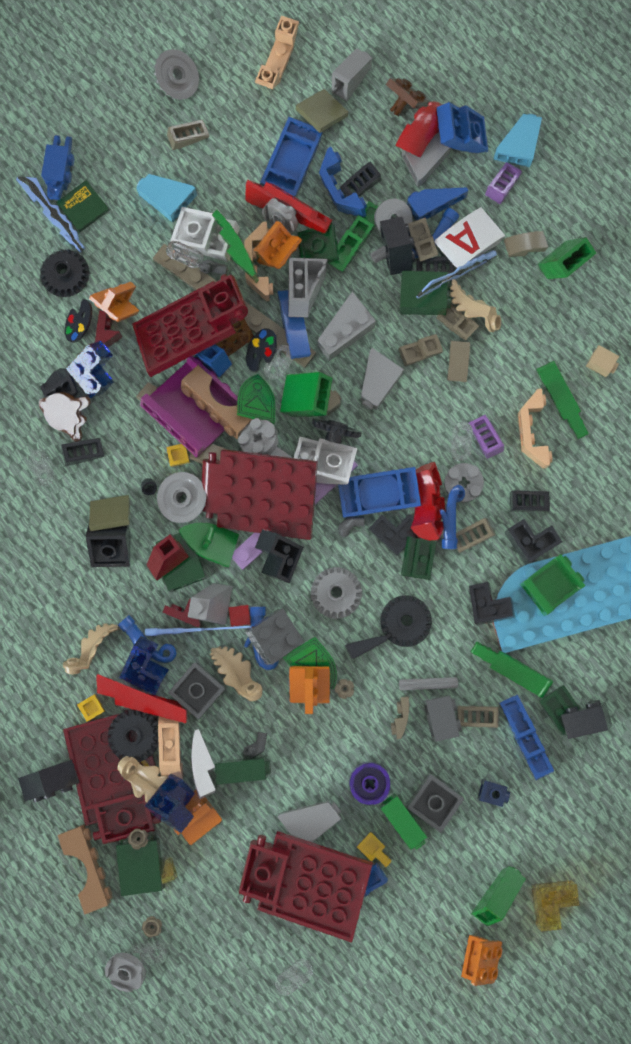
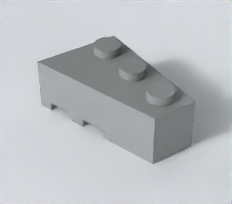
(304, 284)
(346, 327)

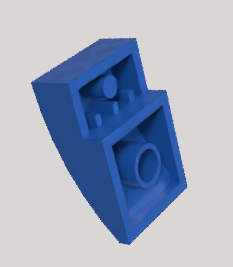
(462, 128)

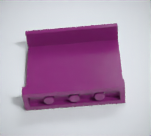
(182, 415)

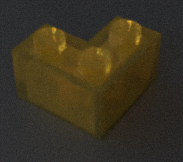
(549, 898)

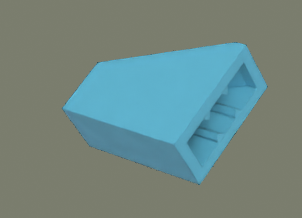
(520, 142)
(166, 195)

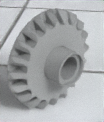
(184, 70)
(170, 497)
(332, 606)

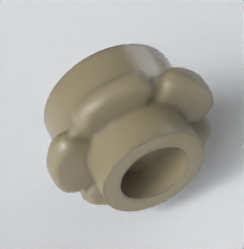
(344, 683)
(132, 839)
(149, 932)

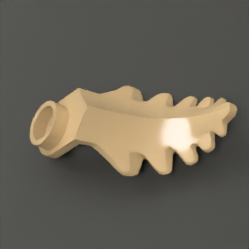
(475, 308)
(88, 648)
(236, 672)
(142, 778)

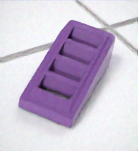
(498, 193)
(498, 448)

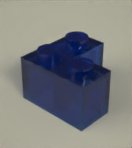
(88, 369)
(141, 669)
(170, 802)

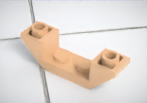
(285, 36)
(263, 286)
(539, 454)
(169, 747)

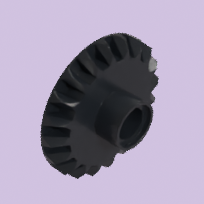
(70, 282)
(336, 430)
(394, 629)
(147, 732)

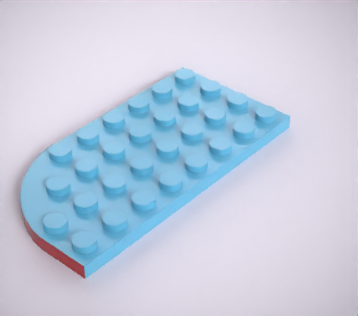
(600, 603)

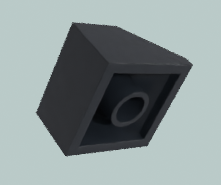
(109, 547)

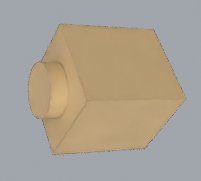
(603, 361)

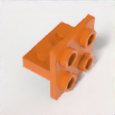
(276, 246)
(116, 301)
(309, 686)
(203, 821)
(481, 960)

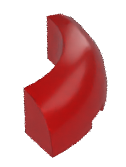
(422, 130)
(427, 517)

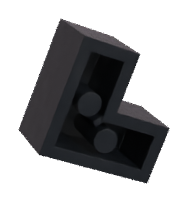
(397, 245)
(530, 545)
(282, 555)
(586, 721)
(45, 782)

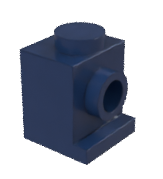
(486, 790)

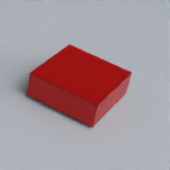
(239, 615)

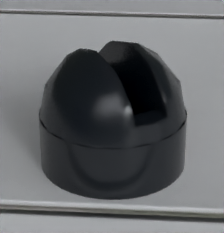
(148, 486)

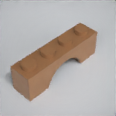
(197, 387)
(77, 844)

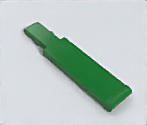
(562, 397)
(513, 670)

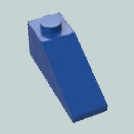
(433, 201)
(214, 359)

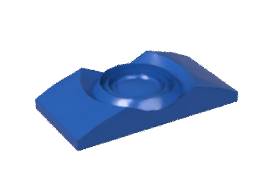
(292, 156)
(379, 492)

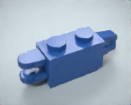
(57, 167)

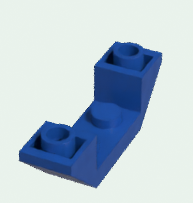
(351, 204)

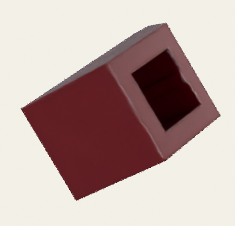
(166, 556)

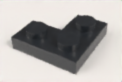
(390, 536)
(488, 610)

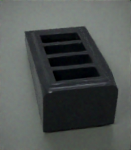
(369, 167)
(435, 260)
(83, 458)
(523, 508)
(360, 647)

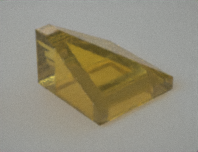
(169, 871)

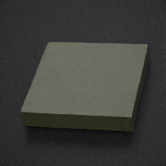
(322, 110)
(109, 513)

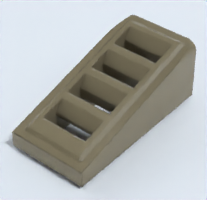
(189, 139)
(490, 531)
(495, 724)

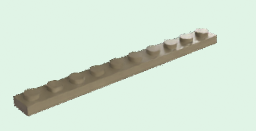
(196, 279)

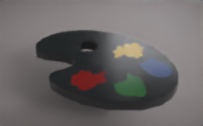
(75, 324)
(264, 345)

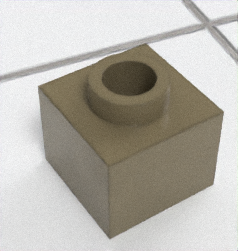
(334, 402)

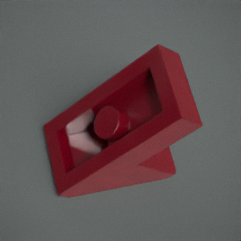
(103, 333)
(175, 611)

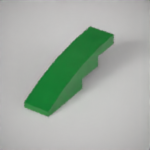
(355, 238)
(237, 249)

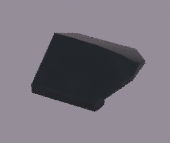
(59, 382)

